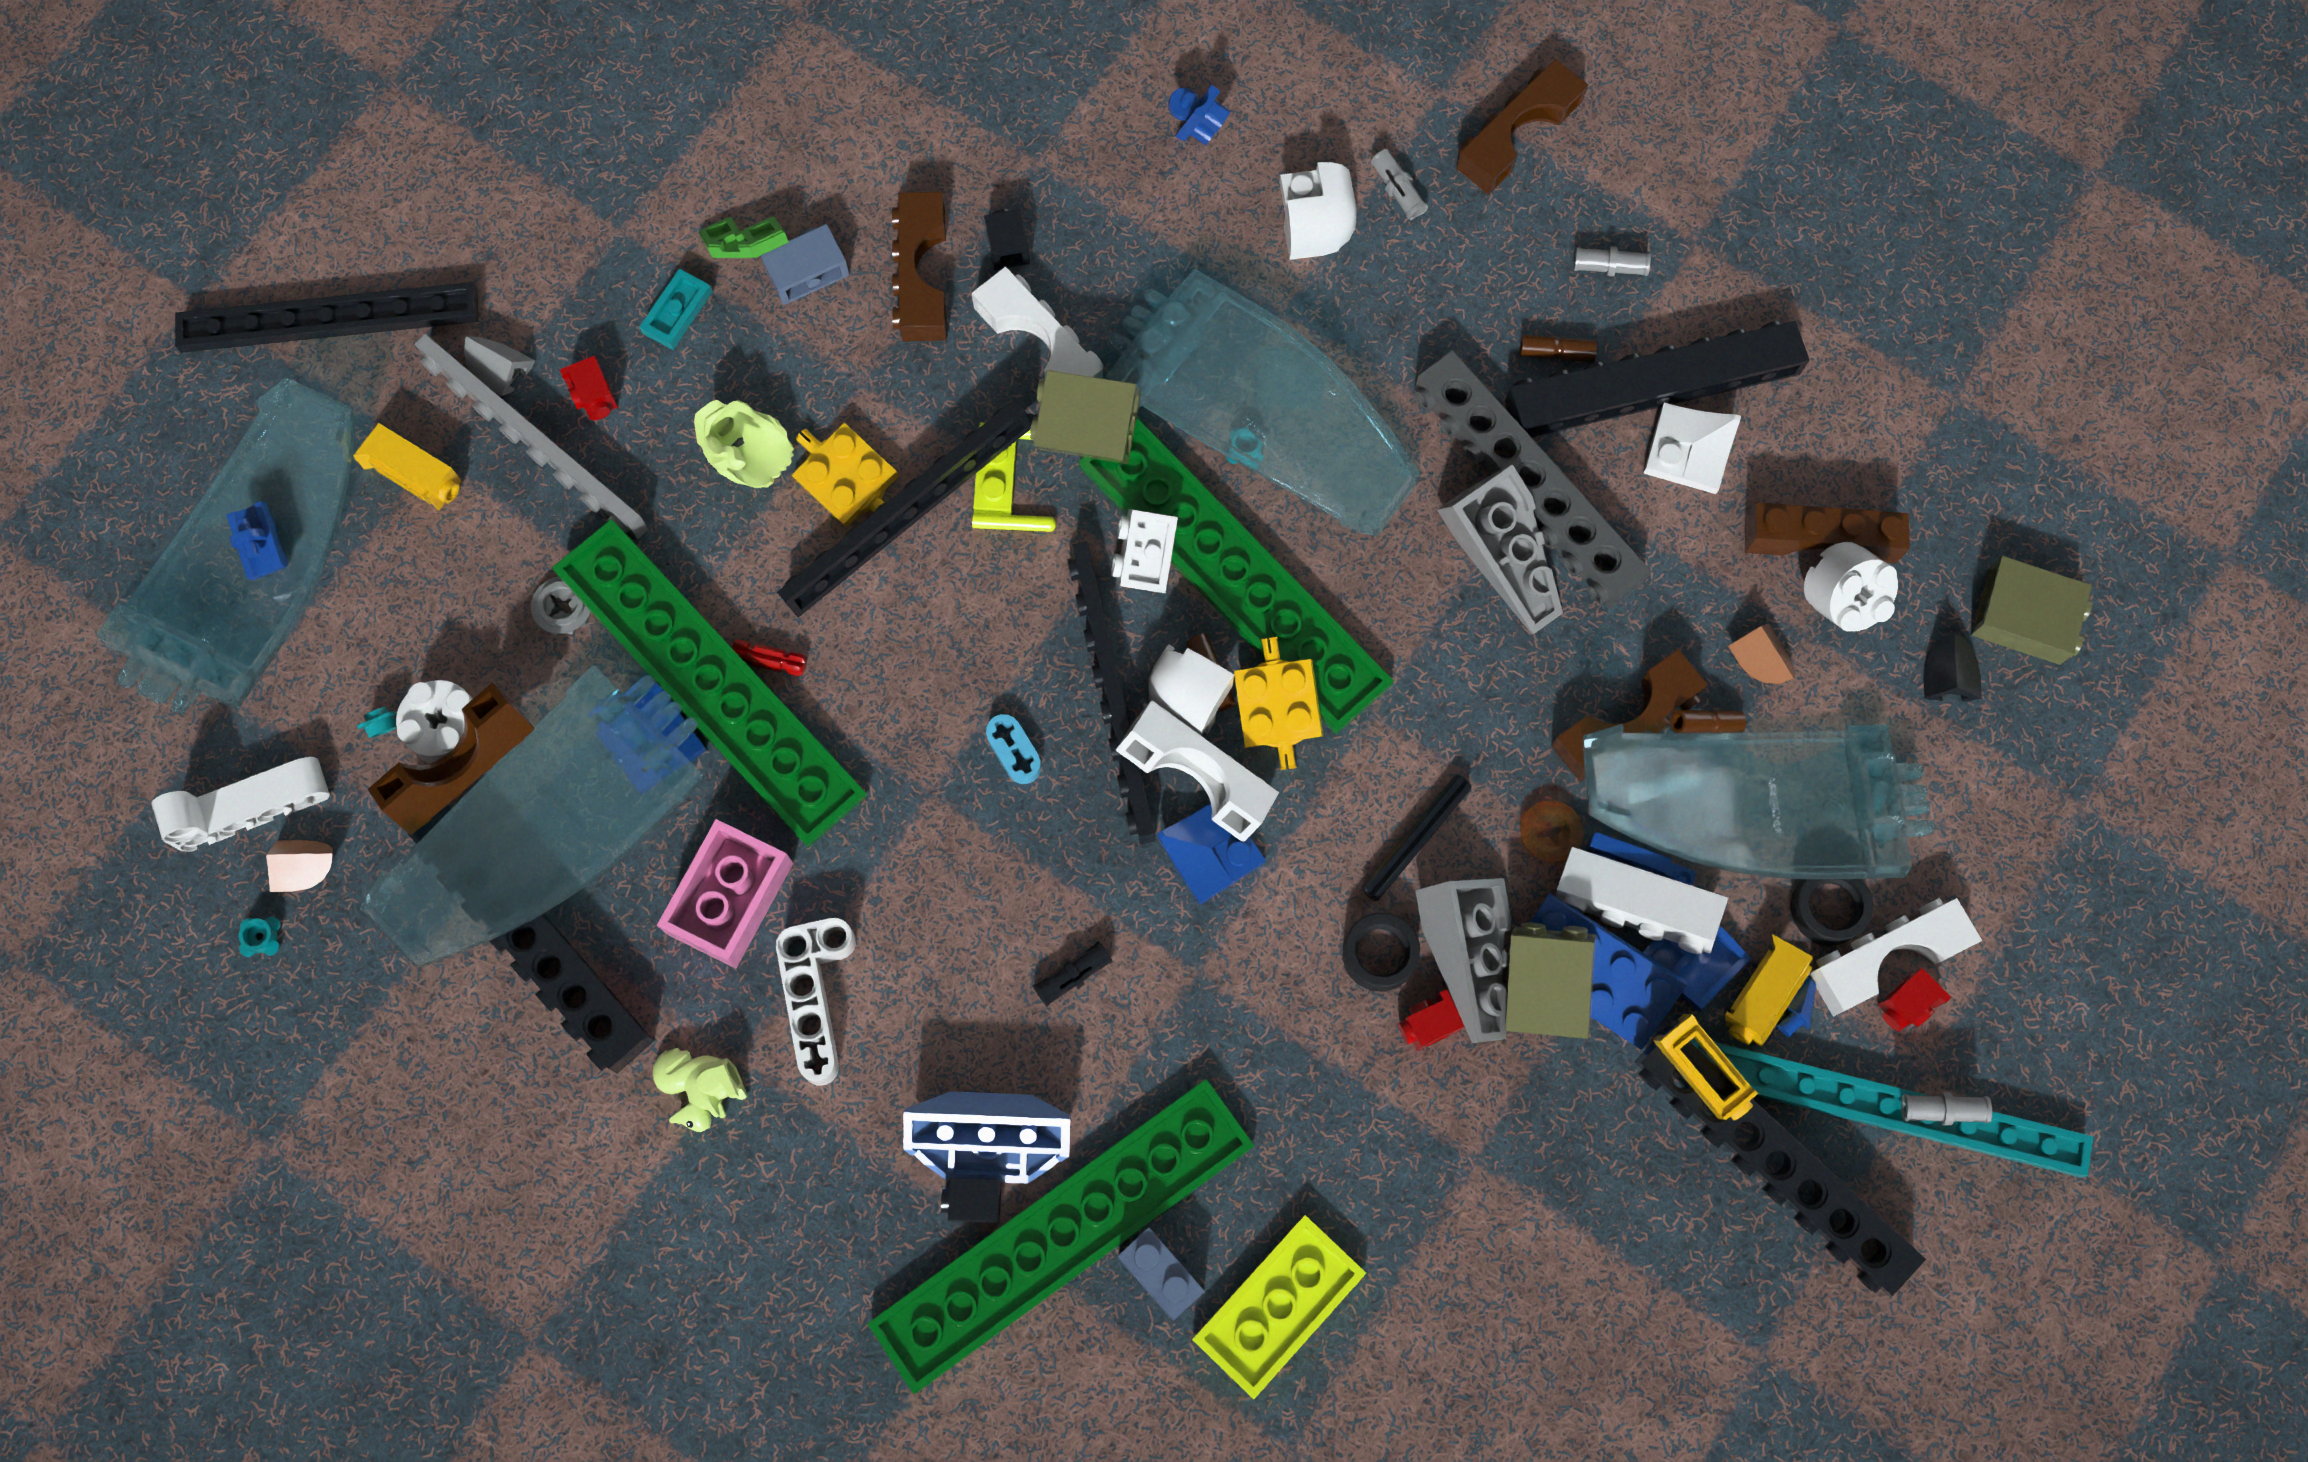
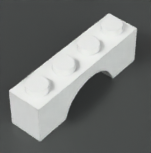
(1008, 305)
(1235, 793)
(1853, 977)

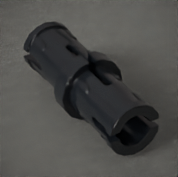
(1072, 973)

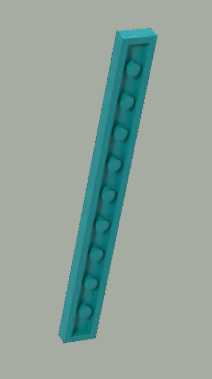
(1881, 1107)

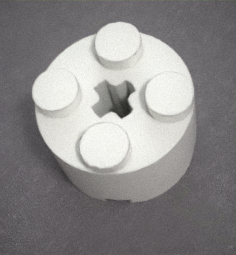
(1852, 587)
(423, 716)

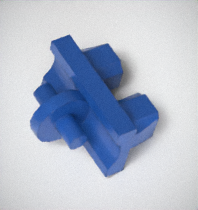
(1201, 116)
(256, 541)

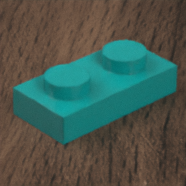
(676, 309)

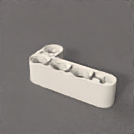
(193, 820)
(815, 1003)

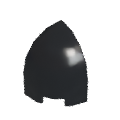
(1952, 670)

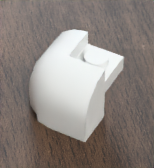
(1318, 210)
(1189, 687)

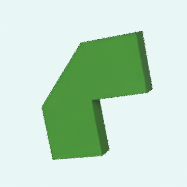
(727, 241)

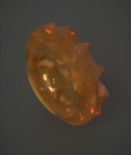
(1557, 815)

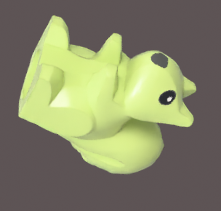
(705, 1082)

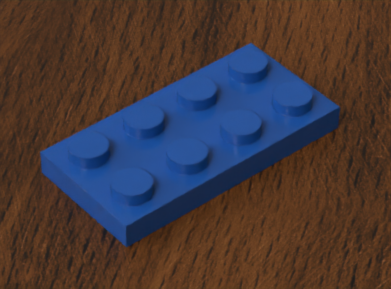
(1628, 986)

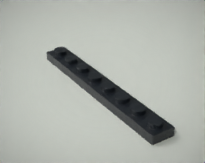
(326, 317)
(905, 508)
(1106, 676)

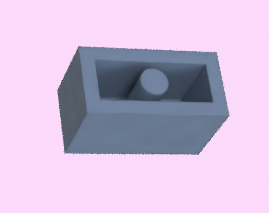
(805, 264)
(1160, 1274)

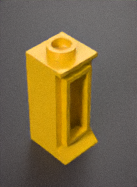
(408, 466)
(1768, 993)
(1670, 1044)

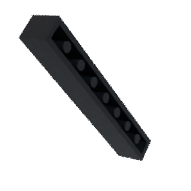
(1650, 380)

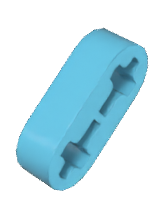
(1021, 744)

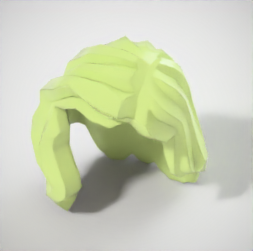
(764, 449)

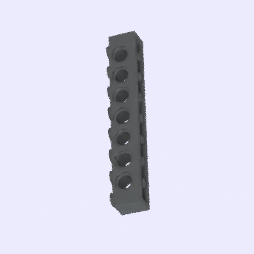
(1453, 378)

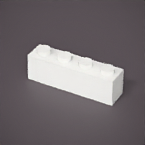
(1641, 901)

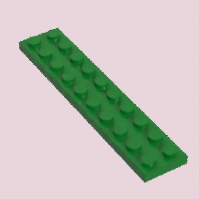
(1242, 576)
(710, 683)
(1059, 1236)

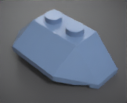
(987, 1136)

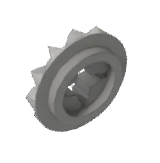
(544, 608)

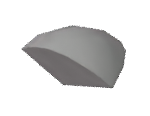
(495, 363)

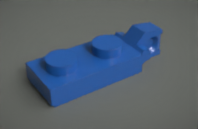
(1638, 857)

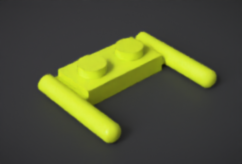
(995, 496)

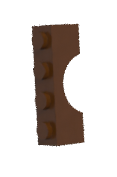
(1548, 98)
(920, 226)
(1792, 528)
(1666, 688)
(418, 792)

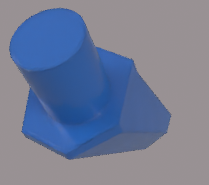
(1799, 1009)

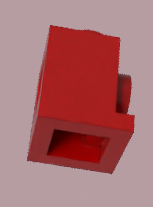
(589, 388)
(1912, 1000)
(1431, 1022)

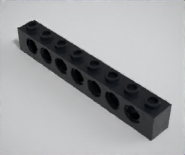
(626, 1036)
(1894, 1258)

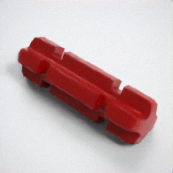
(770, 657)

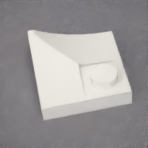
(1691, 446)

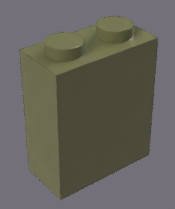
(1086, 416)
(2032, 610)
(1551, 981)

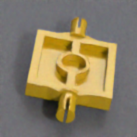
(844, 474)
(1278, 703)

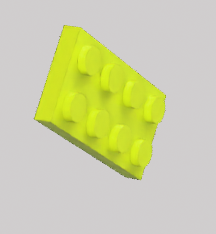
(1279, 1307)

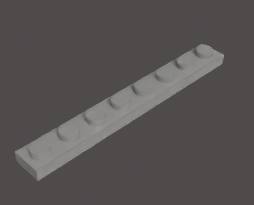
(517, 428)

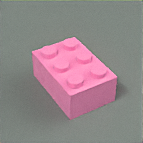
(725, 893)

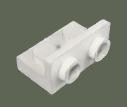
(1144, 550)

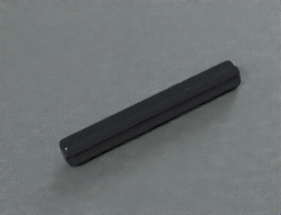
(1416, 837)

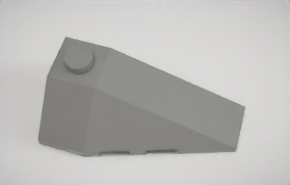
(1501, 537)
(1466, 935)

